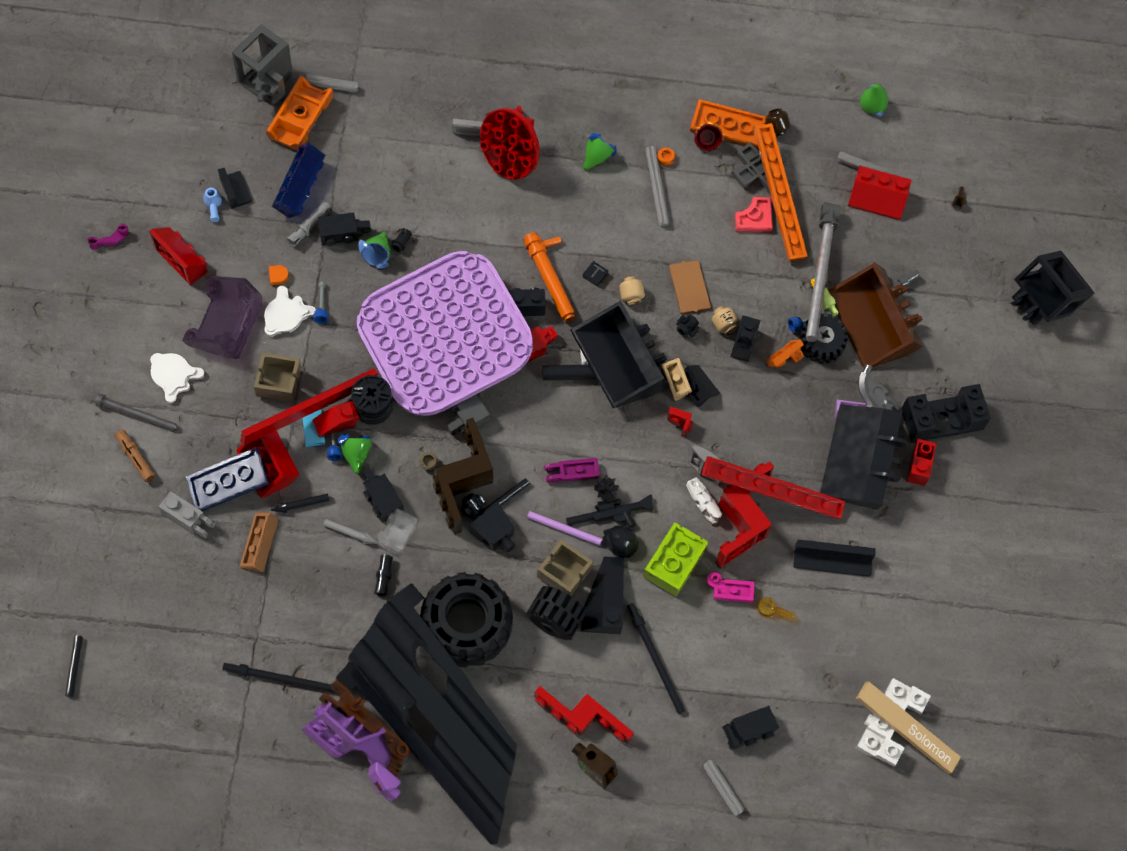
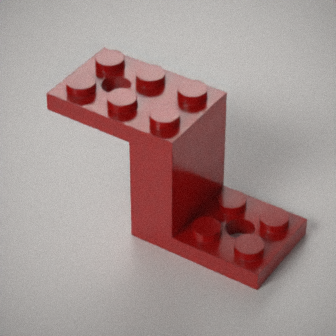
(746, 518)

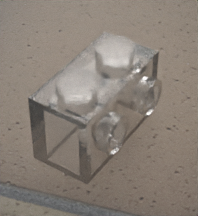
(397, 533)

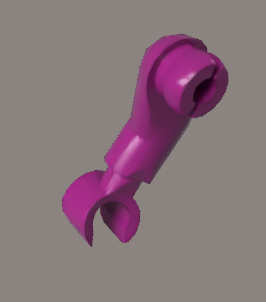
(121, 233)

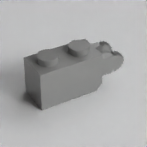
(184, 514)

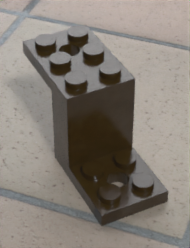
(462, 476)

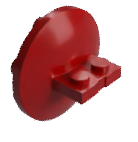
(510, 143)

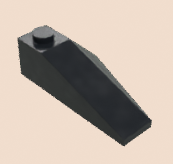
(605, 599)

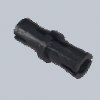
(383, 575)

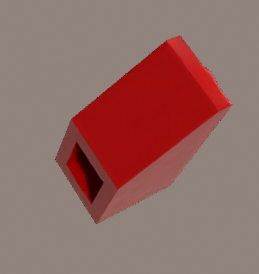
(921, 462)

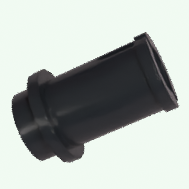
(399, 243)

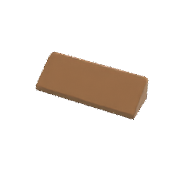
(259, 542)

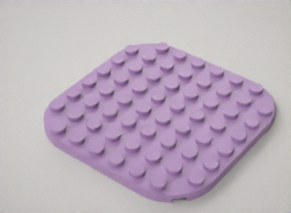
(444, 333)

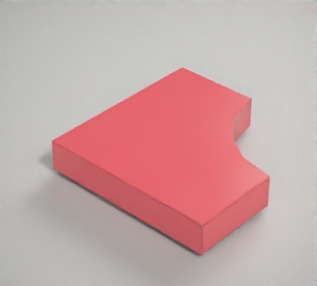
(756, 217)

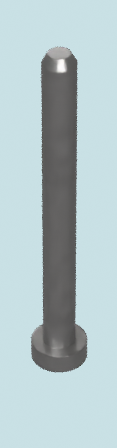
(102, 401)

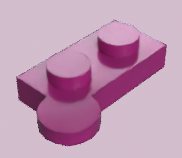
(730, 589)

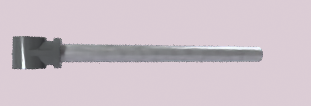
(829, 222)

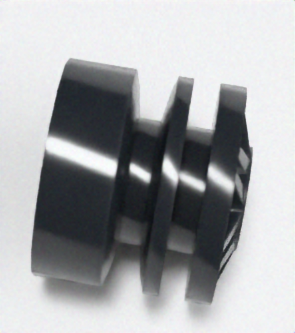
(369, 408)

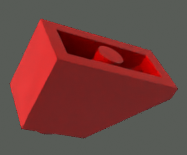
(336, 419)

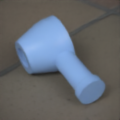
(212, 202)

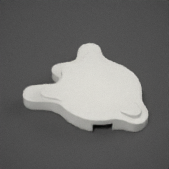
(285, 313)
(172, 374)

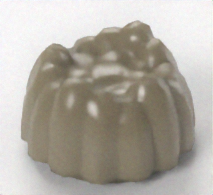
(428, 461)

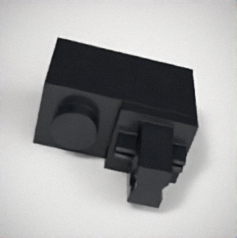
(745, 338)

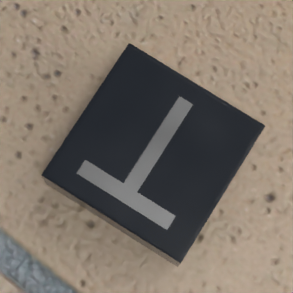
(595, 273)

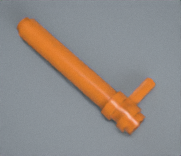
(538, 253)

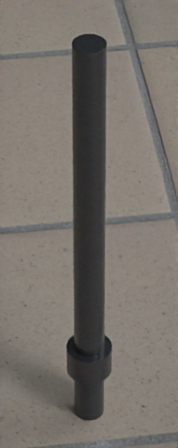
(639, 624)
(244, 671)

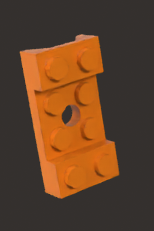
(293, 128)

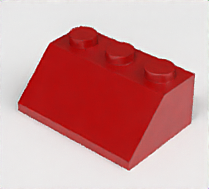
(879, 192)
(178, 254)
(277, 463)

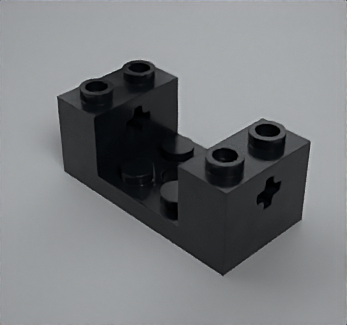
(964, 413)

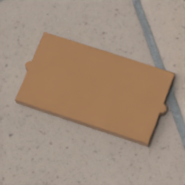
(689, 287)

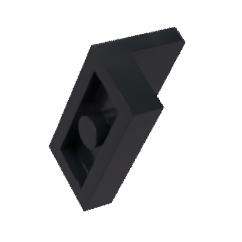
(234, 188)
(700, 384)

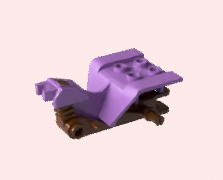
(350, 727)

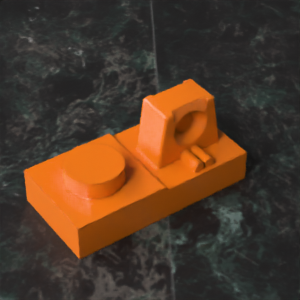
(791, 350)

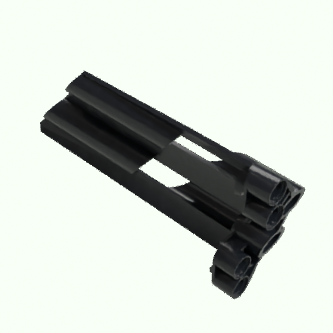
(471, 747)

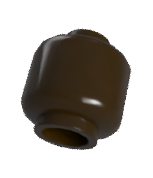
(779, 119)

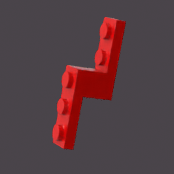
(583, 715)

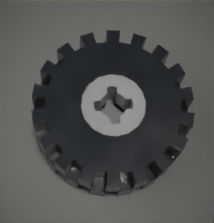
(829, 347)

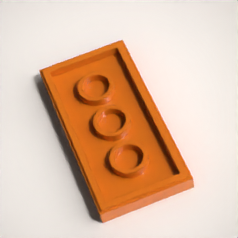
(734, 123)

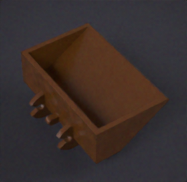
(876, 316)

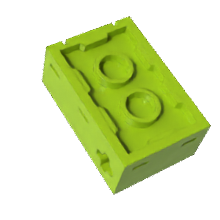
(675, 559)

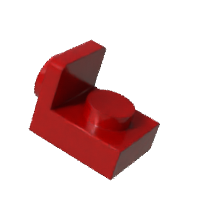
(680, 417)

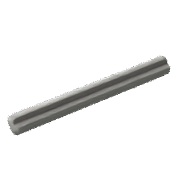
(657, 186)

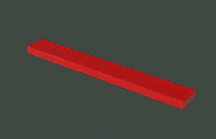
(300, 410)
(773, 487)

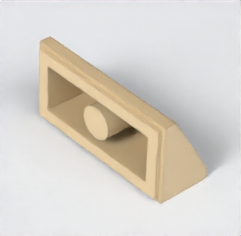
(676, 379)

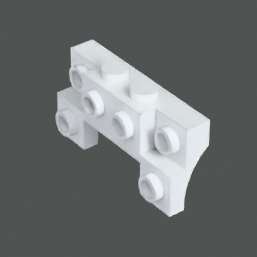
(877, 735)

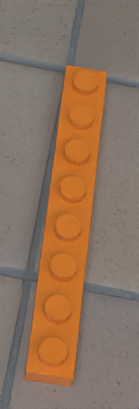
(780, 192)

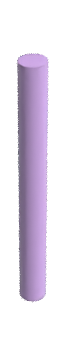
(564, 528)

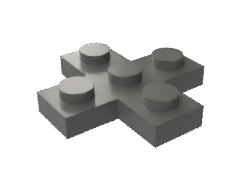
(753, 167)

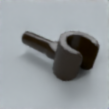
(959, 199)

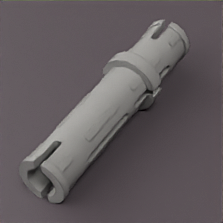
(304, 229)

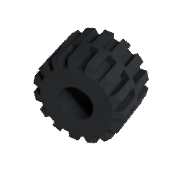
(556, 613)

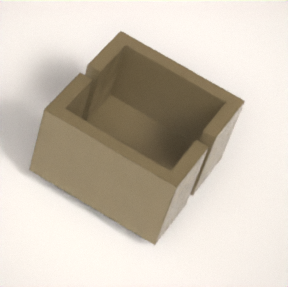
(279, 376)
(567, 568)

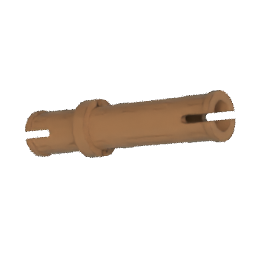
(135, 456)

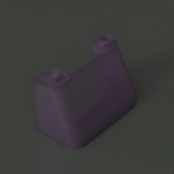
(228, 317)

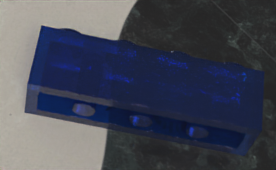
(299, 181)

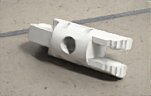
(704, 500)

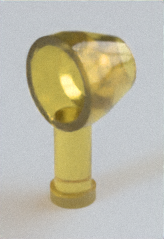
(768, 612)

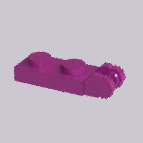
(573, 470)

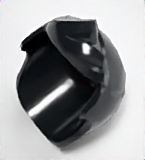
(621, 541)

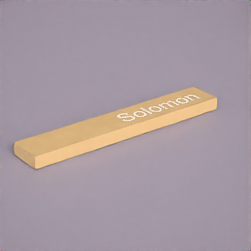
(908, 727)

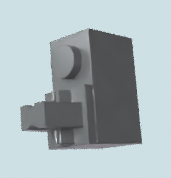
(468, 409)

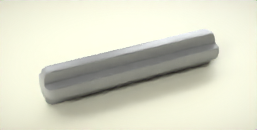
(332, 83)
(855, 162)
(723, 787)

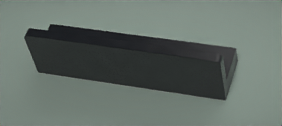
(833, 557)

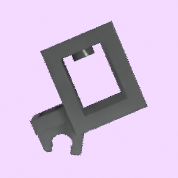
(271, 67)

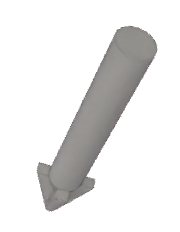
(366, 538)

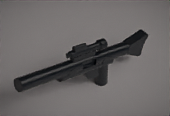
(609, 511)

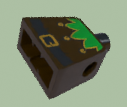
(596, 764)

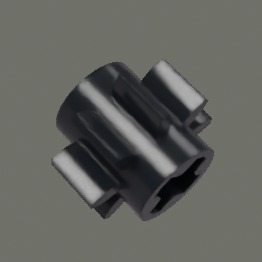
(687, 326)
(601, 487)
(473, 505)

